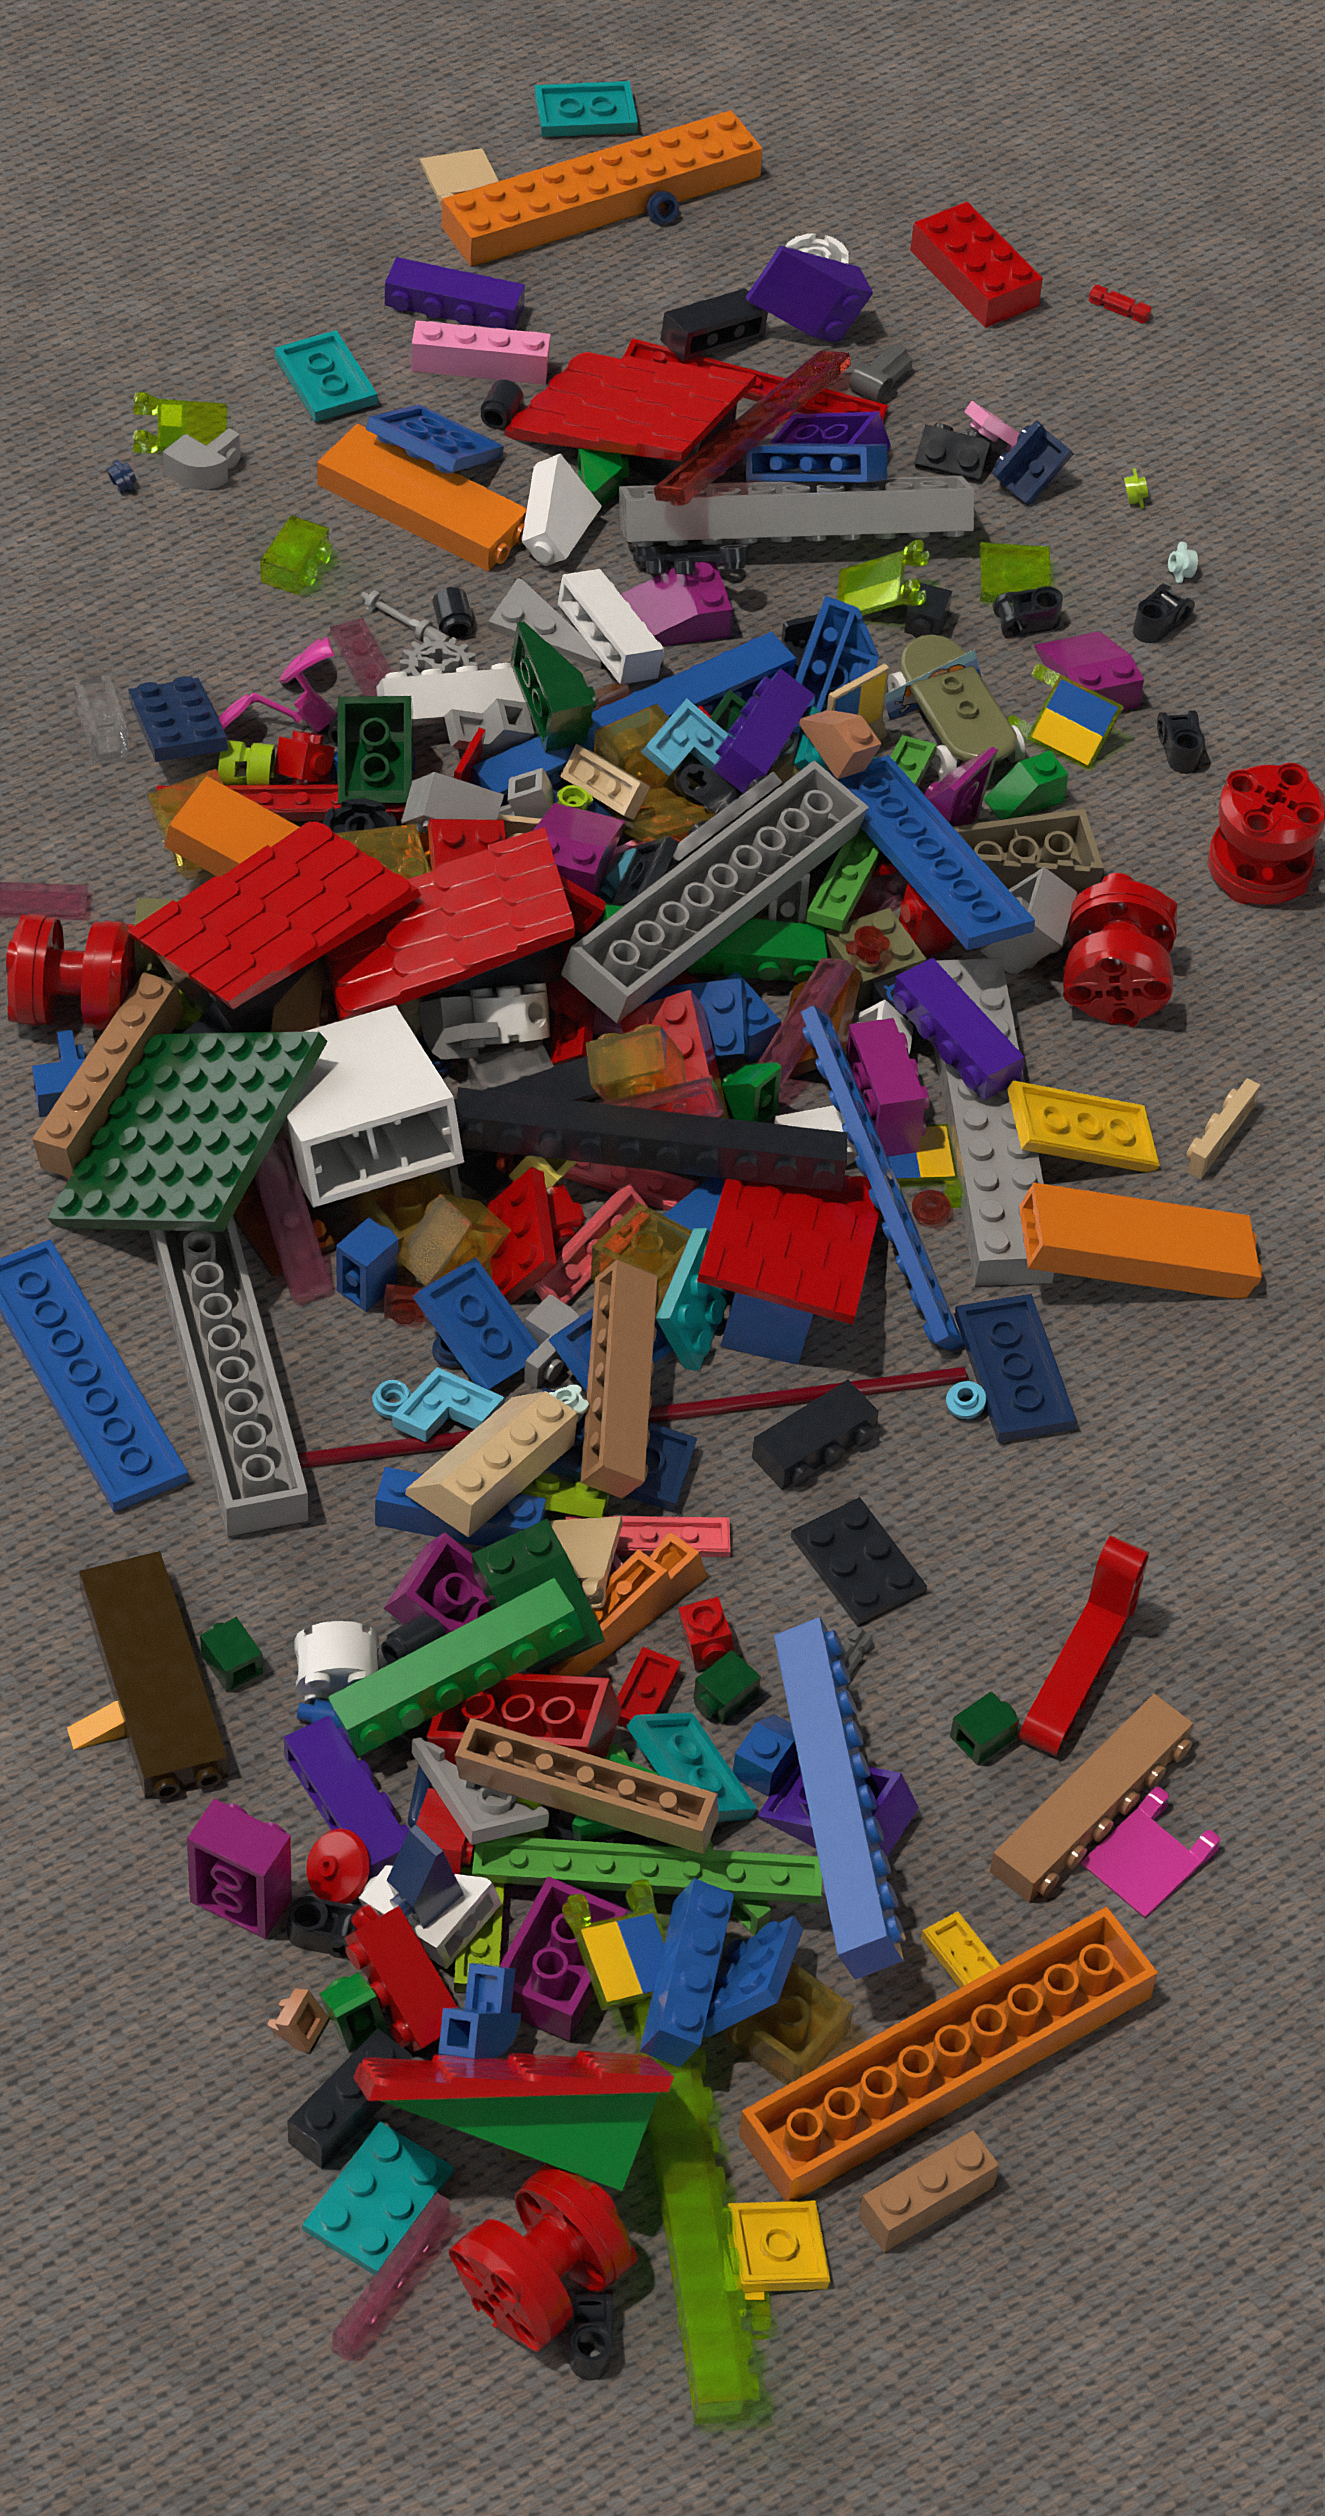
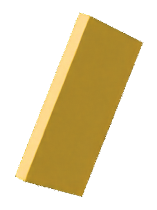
(1082, 1127)

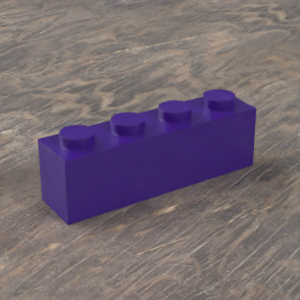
(454, 294)
(763, 730)
(958, 1029)
(345, 1790)

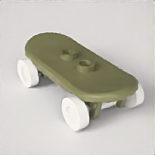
(956, 705)

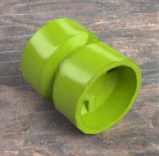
(259, 760)

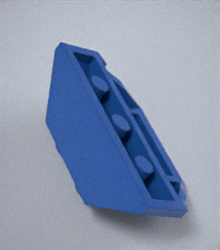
(836, 652)

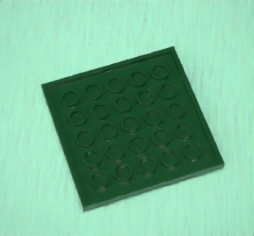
(188, 1131)

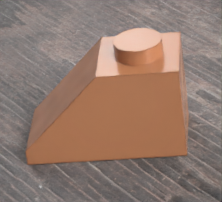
(841, 740)

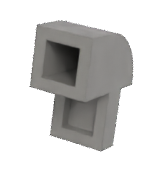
(201, 465)
(505, 724)
(529, 795)
(451, 1028)
(543, 1323)

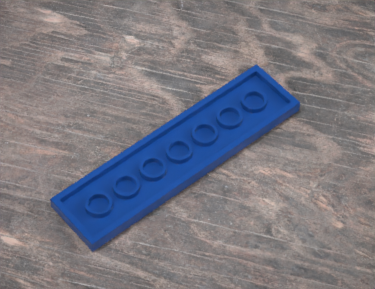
(936, 858)
(85, 1378)

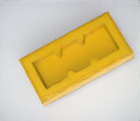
(959, 1949)

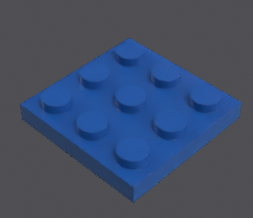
(434, 438)

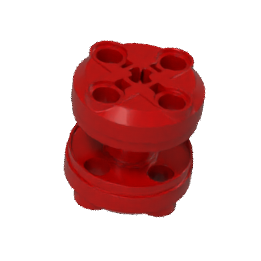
(1267, 833)
(1120, 950)
(42, 969)
(518, 2276)

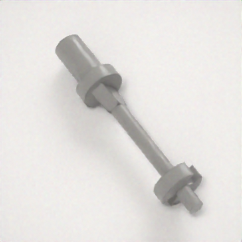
(421, 629)

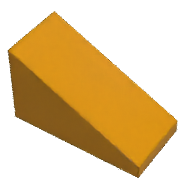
(98, 1727)

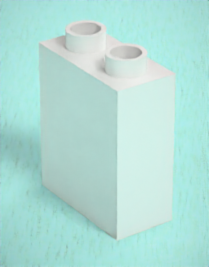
(370, 1111)

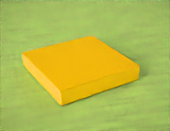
(778, 2246)

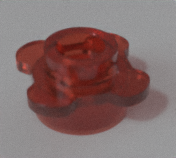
(868, 944)

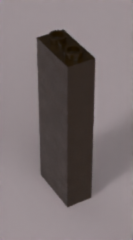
(153, 1675)

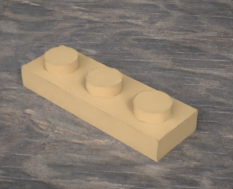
(605, 781)
(1222, 1128)

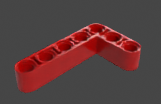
(1086, 1652)

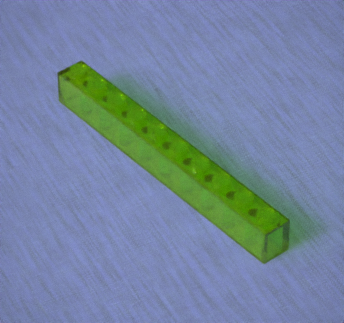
(698, 2244)

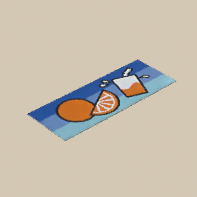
(901, 700)

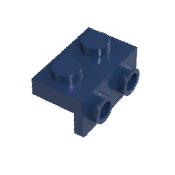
(1031, 462)

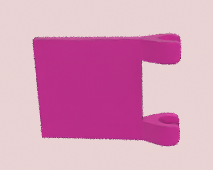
(1144, 1860)

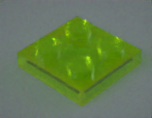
(1012, 569)

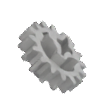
(436, 656)

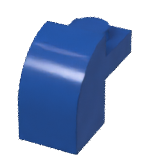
(53, 1078)
(486, 2023)

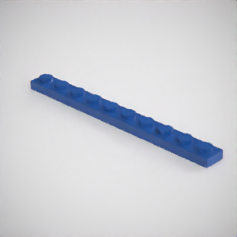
(885, 1189)

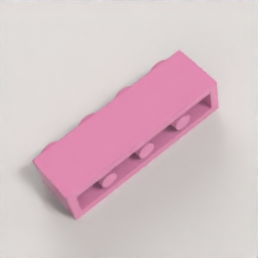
(480, 352)

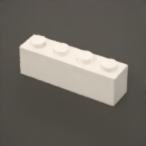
(610, 626)
(439, 692)

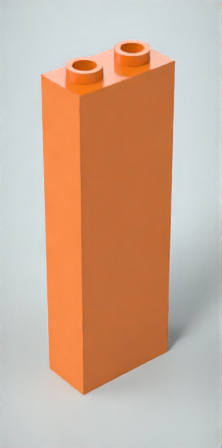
(422, 499)
(223, 828)
(1139, 1241)

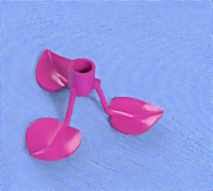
(309, 705)

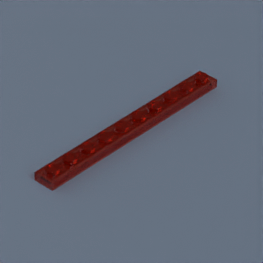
(751, 428)

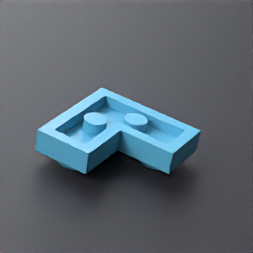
(684, 733)
(444, 1397)

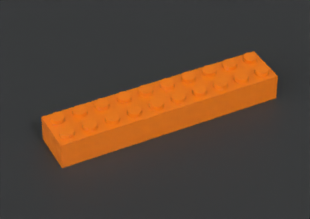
(600, 187)
(946, 2055)

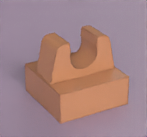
(300, 2020)

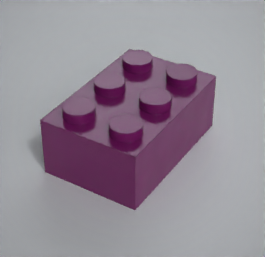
(888, 1084)
(240, 1867)
(549, 1969)

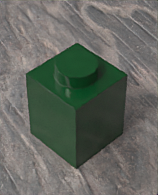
(231, 1653)
(726, 1688)
(984, 1727)

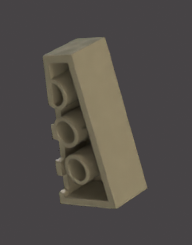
(1028, 843)

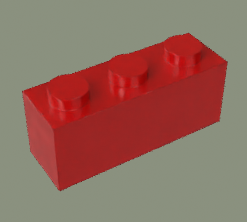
(401, 1978)

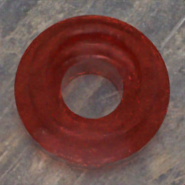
(927, 1214)

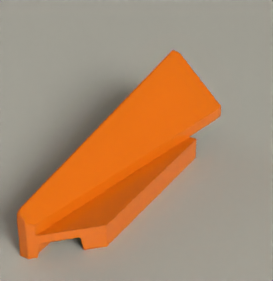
(638, 1595)

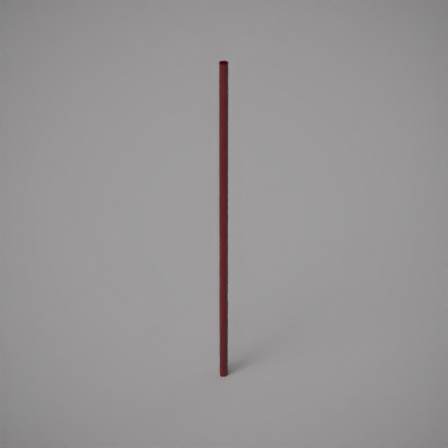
(656, 1414)

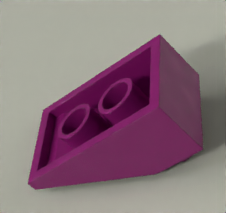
(683, 605)
(1097, 665)
(963, 789)
(581, 843)
(440, 1586)

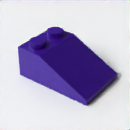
(811, 292)
(834, 429)
(792, 1816)

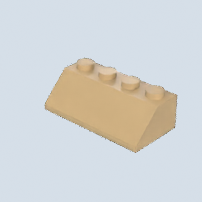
(496, 1461)

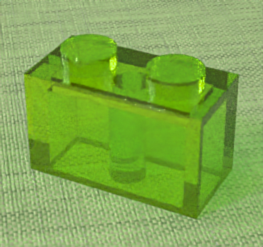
(295, 555)

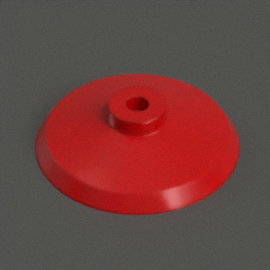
(338, 1866)

